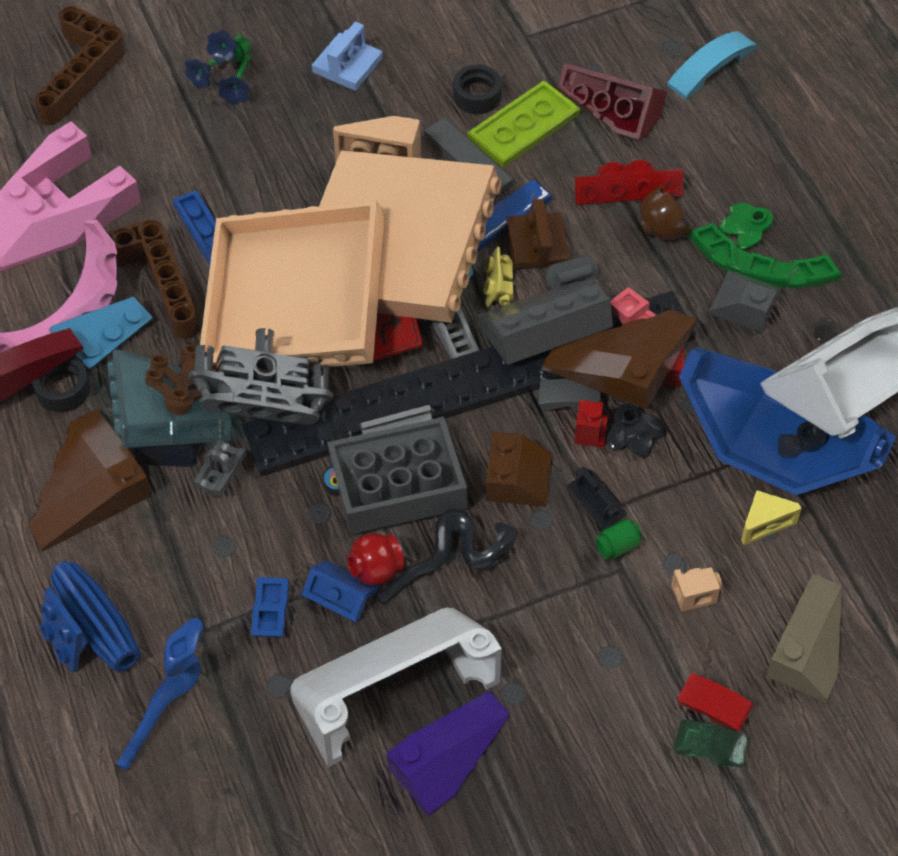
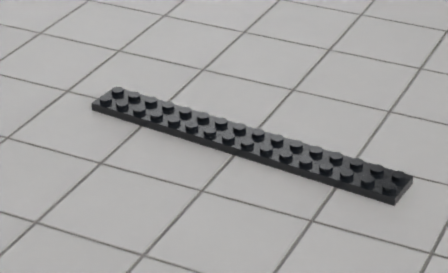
(447, 387)

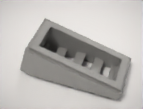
(446, 338)

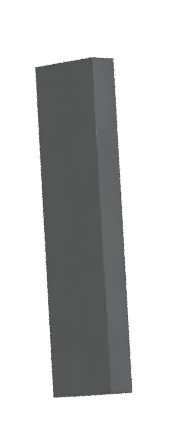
(461, 149)

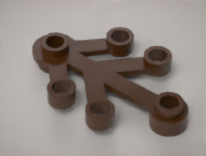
(177, 400)

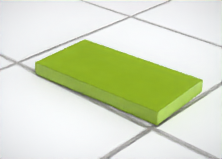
(523, 124)

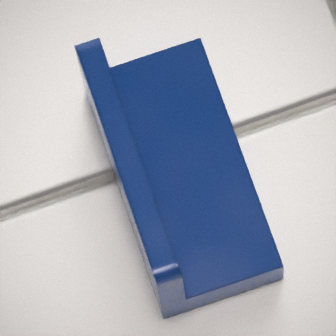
(337, 590)

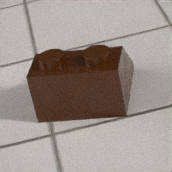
(517, 470)

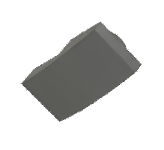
(565, 393)

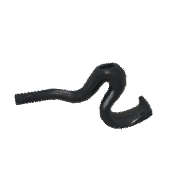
(448, 522)

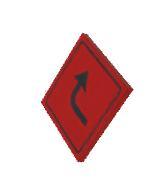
(395, 335)

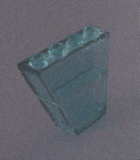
(144, 415)

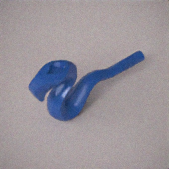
(181, 672)

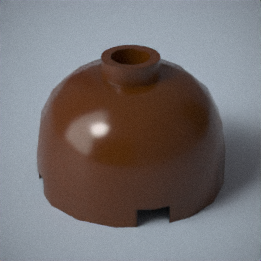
(662, 216)

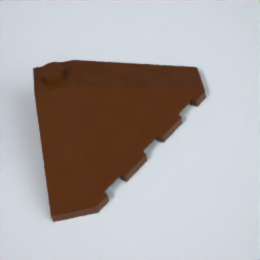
(627, 359)
(89, 482)

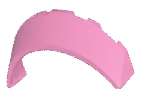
(91, 293)

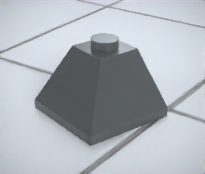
(745, 301)

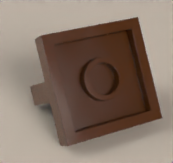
(537, 237)

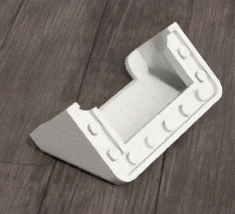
(842, 376)
(321, 691)

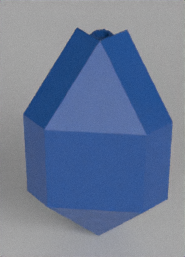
(747, 424)

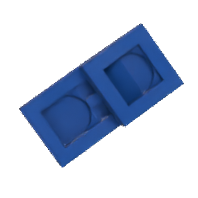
(270, 607)

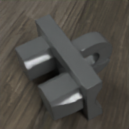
(228, 461)

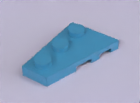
(105, 329)

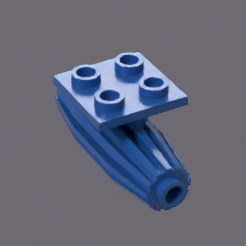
(84, 617)

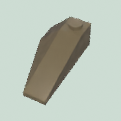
(811, 641)

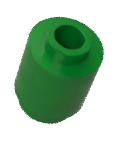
(618, 539)

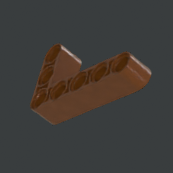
(101, 51)
(149, 242)

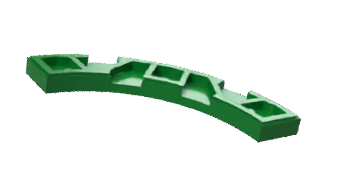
(794, 274)

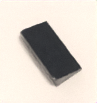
(167, 455)

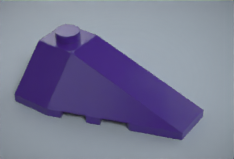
(442, 754)

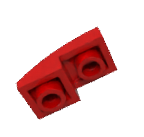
(715, 701)

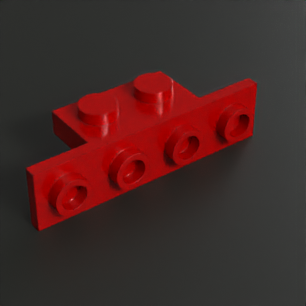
(626, 182)

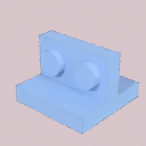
(348, 58)

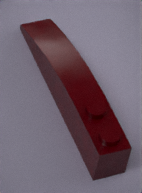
(35, 358)

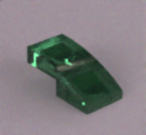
(711, 741)

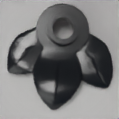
(634, 434)

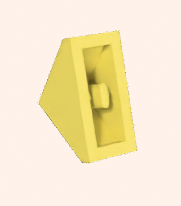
(769, 515)

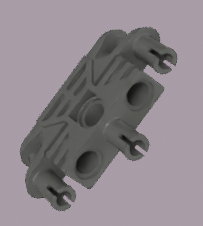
(260, 395)

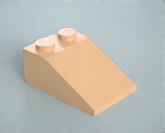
(380, 136)

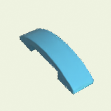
(708, 60)

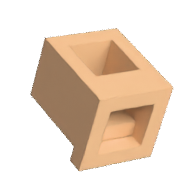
(696, 588)

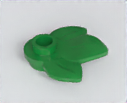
(744, 224)

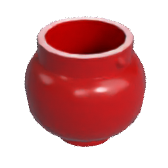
(375, 558)

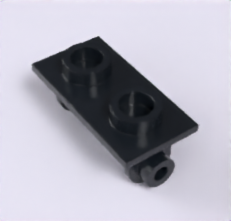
(596, 498)

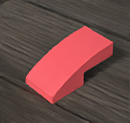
(630, 306)

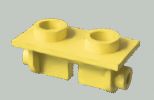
(496, 270)

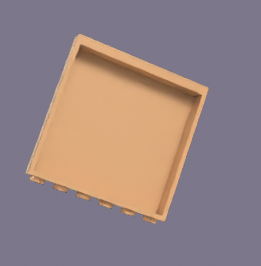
(430, 225)
(301, 275)

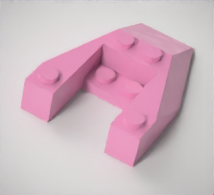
(40, 217)

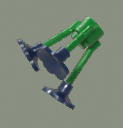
(223, 48)

